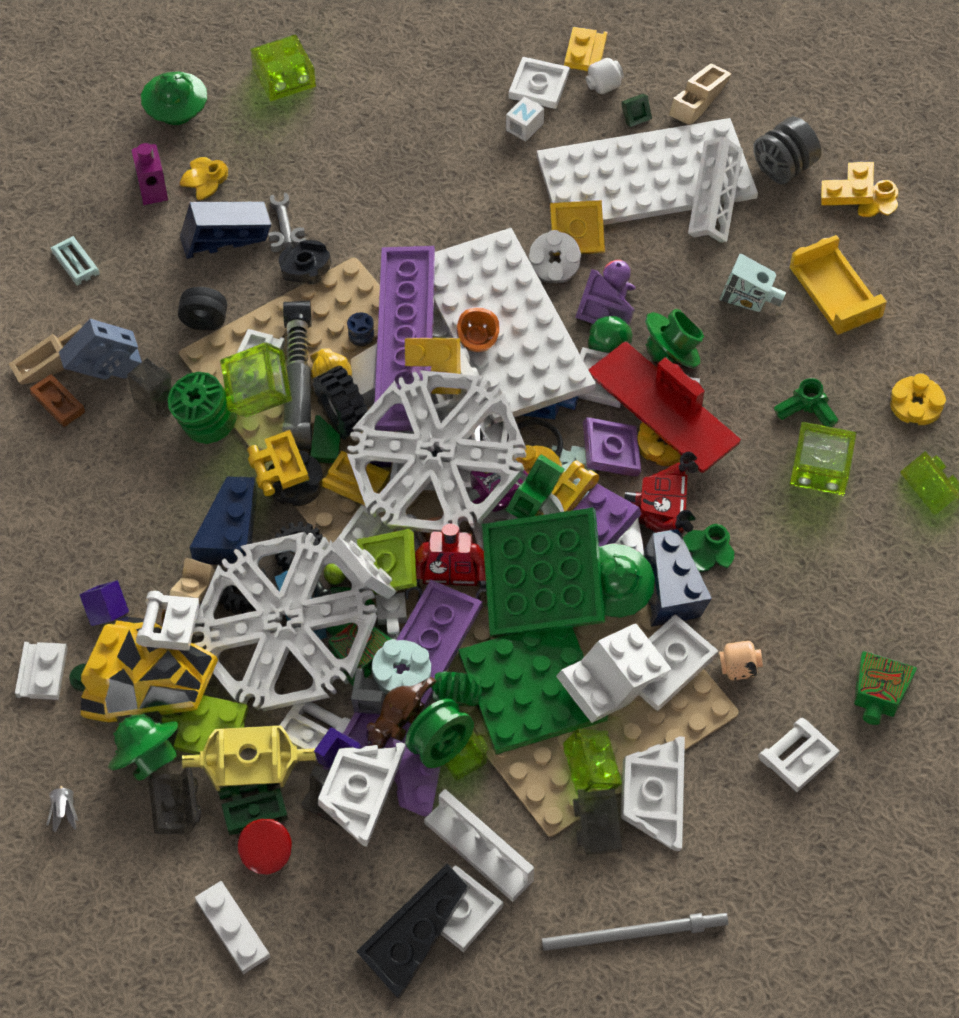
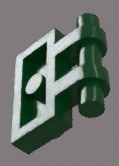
(246, 810)

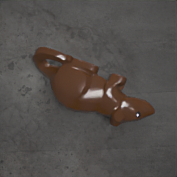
(399, 707)

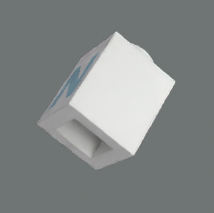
(525, 119)

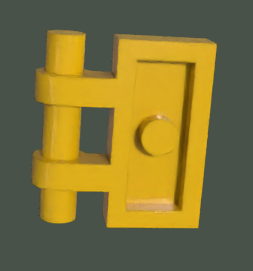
(286, 460)

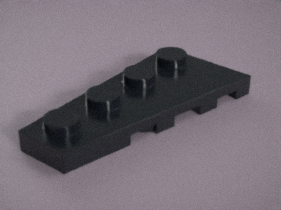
(412, 931)

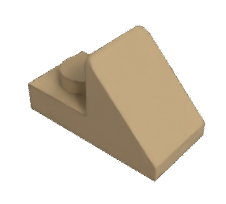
(194, 580)

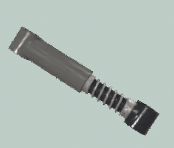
(298, 411)

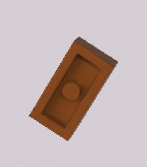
(57, 400)

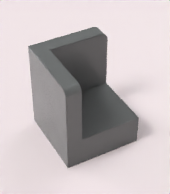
(366, 695)

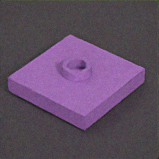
(611, 447)

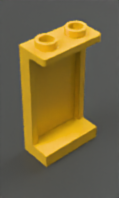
(835, 286)

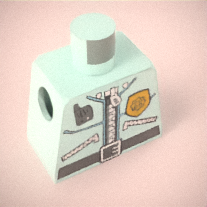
(751, 285)

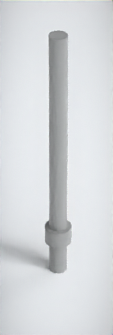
(695, 923)

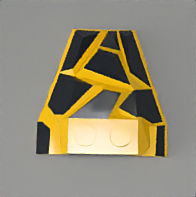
(141, 679)

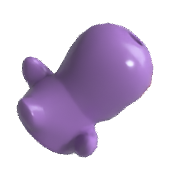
(618, 274)

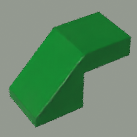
(536, 488)

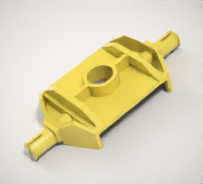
(271, 765)

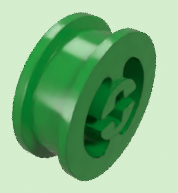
(439, 733)

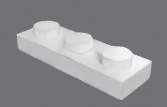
(232, 927)

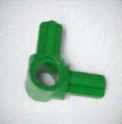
(816, 404)

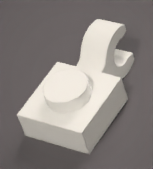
(391, 613)

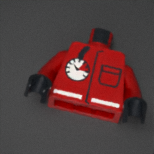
(665, 497)
(450, 560)

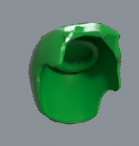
(608, 334)

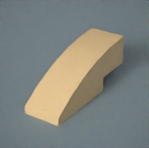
(699, 94)
(42, 358)

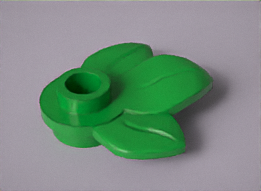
(708, 551)

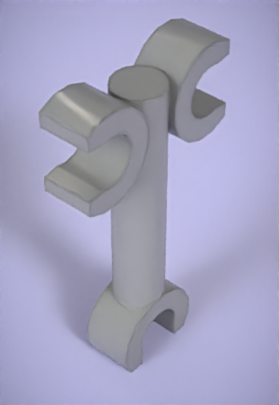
(286, 237)

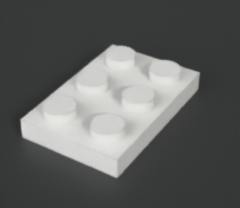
(685, 654)

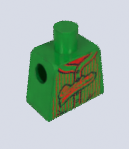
(343, 639)
(881, 686)

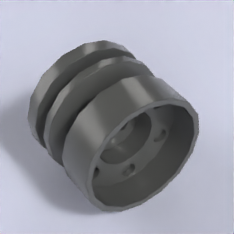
(787, 150)

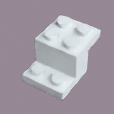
(613, 672)

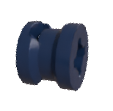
(360, 329)

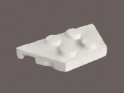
(359, 787)
(655, 792)

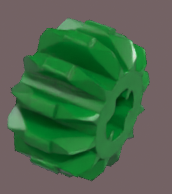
(460, 687)

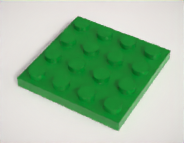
(543, 573)
(520, 688)

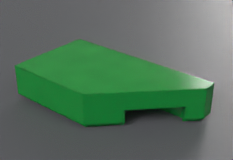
(325, 442)

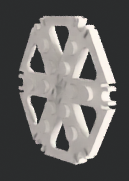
(428, 433)
(271, 605)

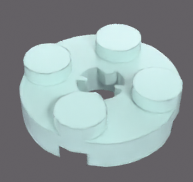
(398, 653)

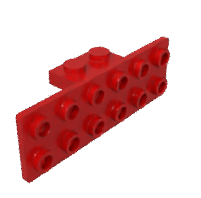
(666, 403)

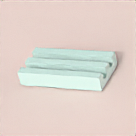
(84, 274)

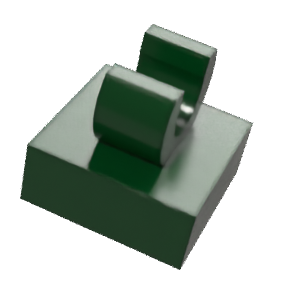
(636, 110)

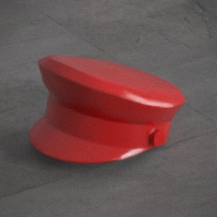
(264, 846)

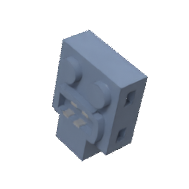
(101, 353)

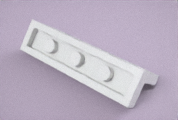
(712, 185)
(480, 846)

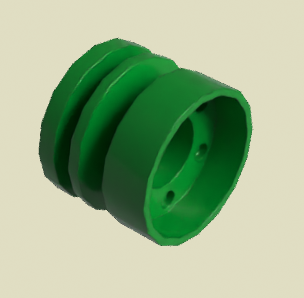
(201, 407)

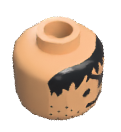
(740, 660)

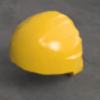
(326, 360)

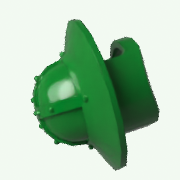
(174, 97)
(673, 338)
(625, 580)
(144, 743)

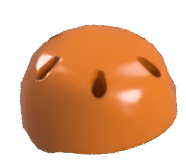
(477, 337)

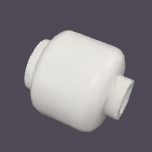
(604, 75)

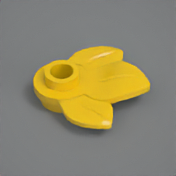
(204, 176)
(884, 200)

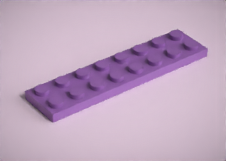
(404, 312)
(440, 627)

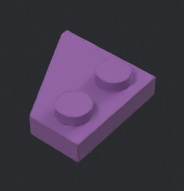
(602, 300)
(415, 782)

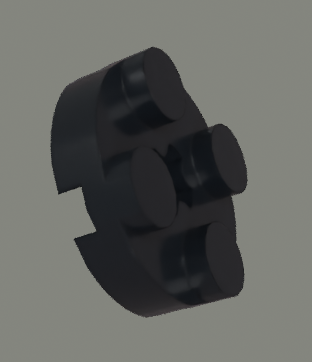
(294, 263)
(305, 491)

